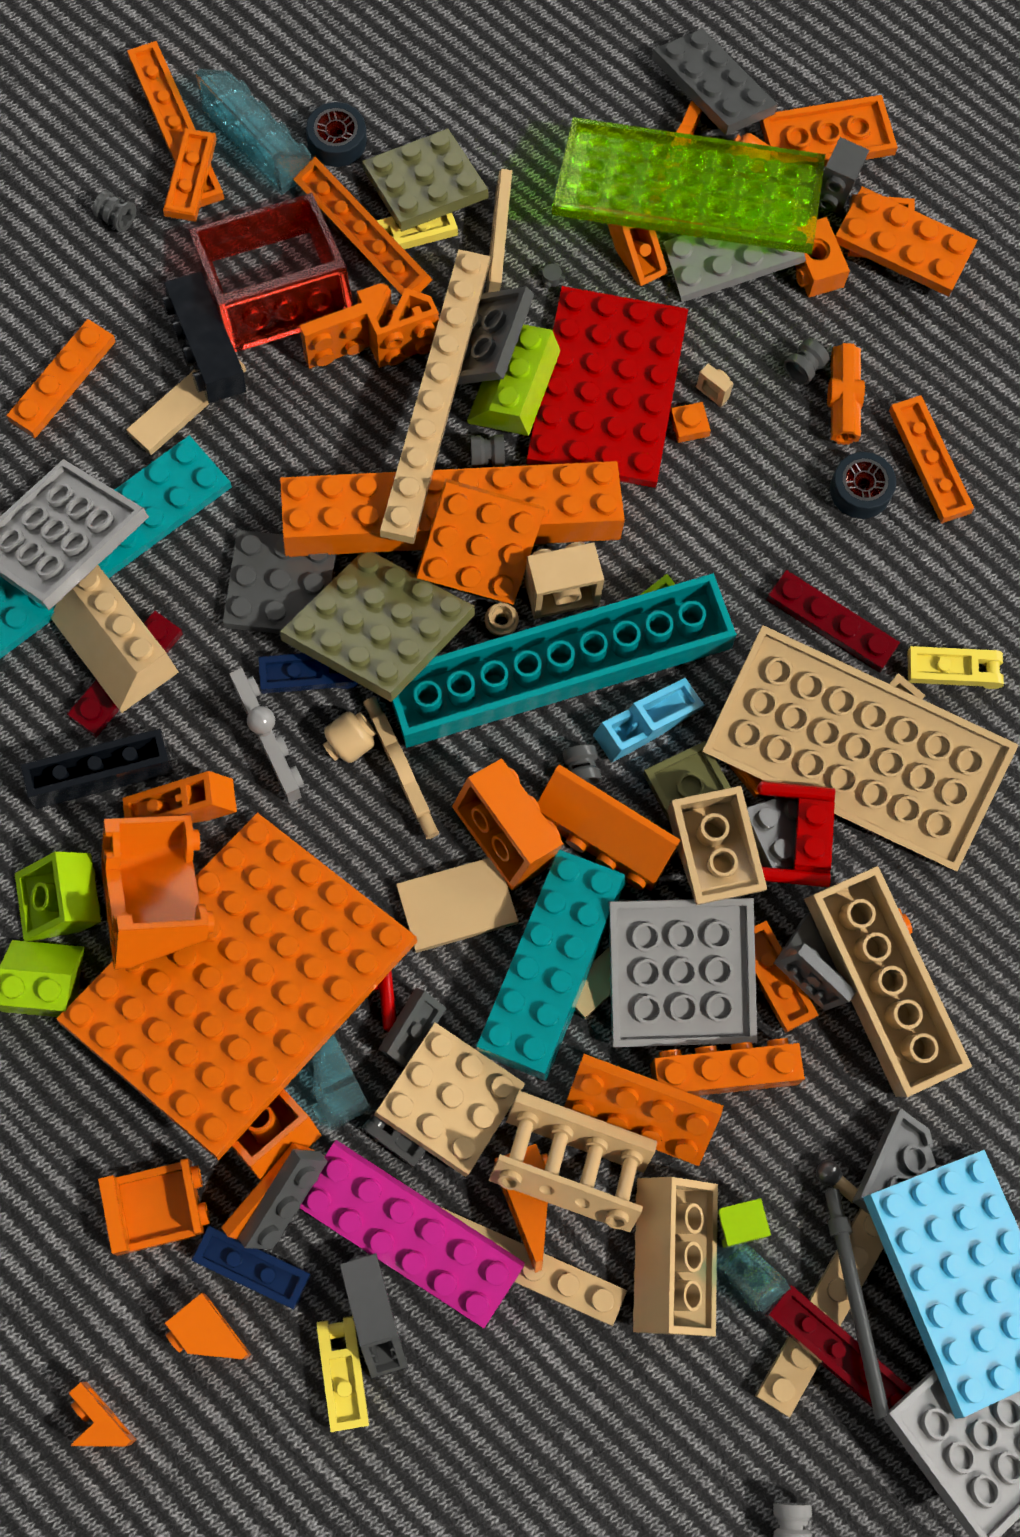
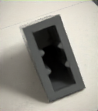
(373, 1315)

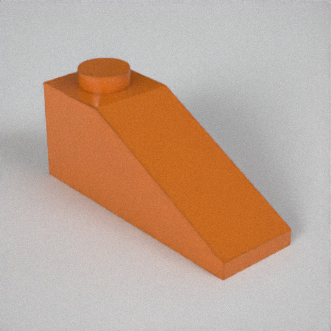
(201, 796)
(530, 1212)

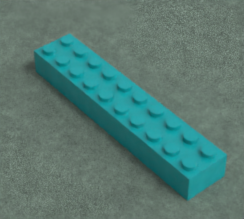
(564, 659)

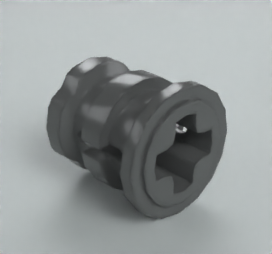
(114, 210)

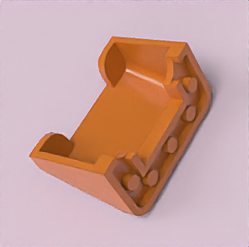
(151, 888)

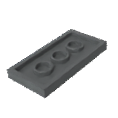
(714, 81)

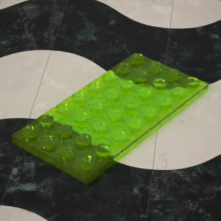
(690, 185)

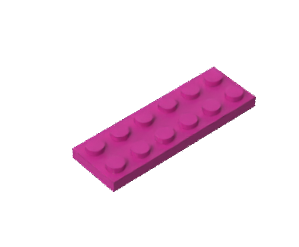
(411, 1234)

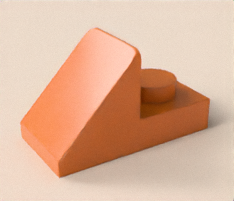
(107, 1427)

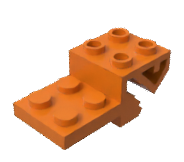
(374, 323)

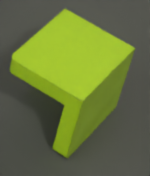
(743, 1223)

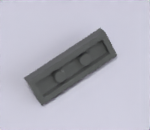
(282, 1199)

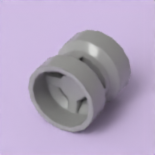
(792, 1519)

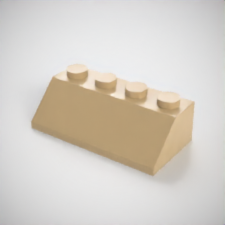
(112, 640)
(676, 1257)

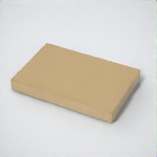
(456, 904)

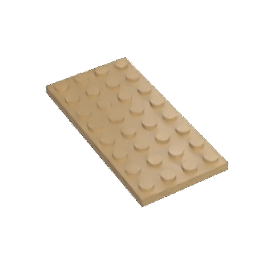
(887, 753)

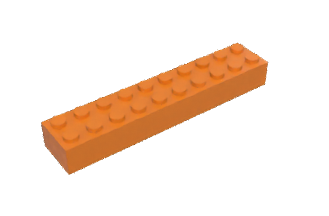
(348, 509)

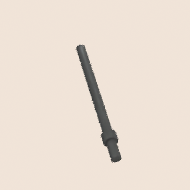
(840, 1229)

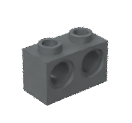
(841, 175)

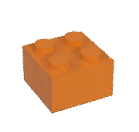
(273, 1134)

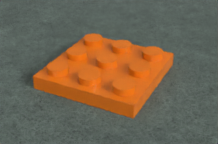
(480, 541)

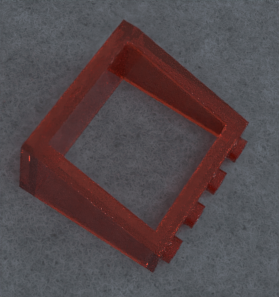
(284, 303)

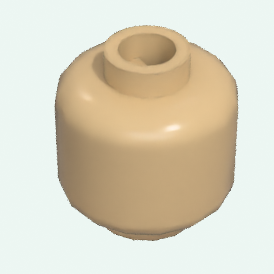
(349, 737)

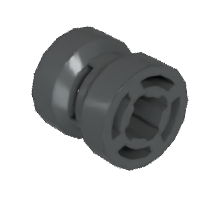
(809, 358)
(487, 451)
(582, 762)

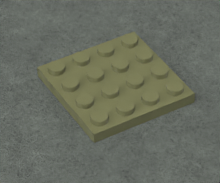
(377, 624)

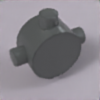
(551, 275)

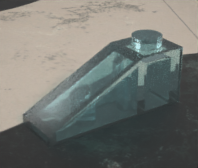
(336, 1087)

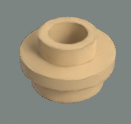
(501, 610)

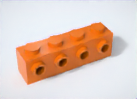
(731, 1070)

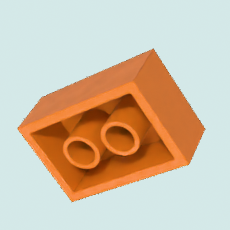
(507, 823)

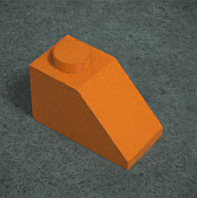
(639, 252)
(204, 1331)

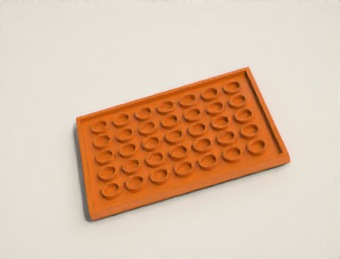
(242, 1013)

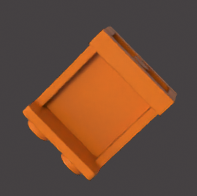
(153, 1207)

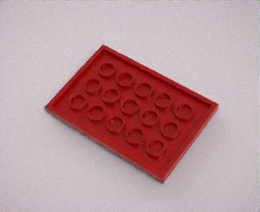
(610, 384)

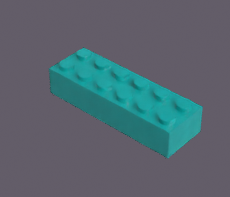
(551, 965)

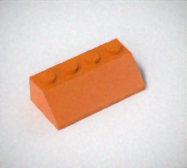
(607, 829)

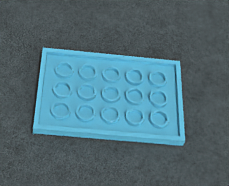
(959, 1274)

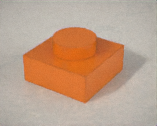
(690, 422)

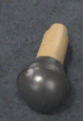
(830, 1174)

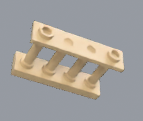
(586, 1134)

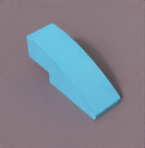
(647, 719)

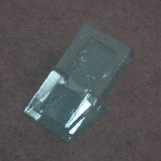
(753, 1278)

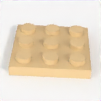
(449, 1099)

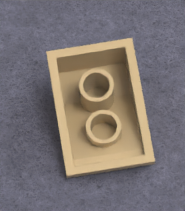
(717, 845)

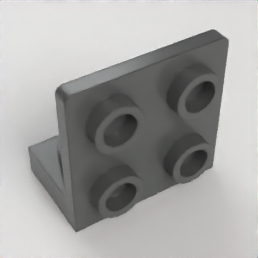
(812, 968)

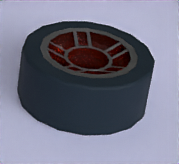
(322, 133)
(878, 480)

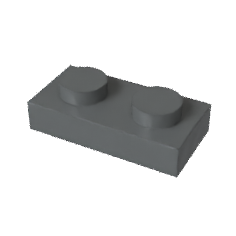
(411, 1026)

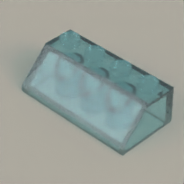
(252, 128)

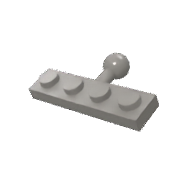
(261, 721)

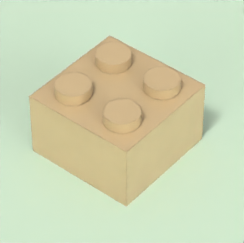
(563, 579)

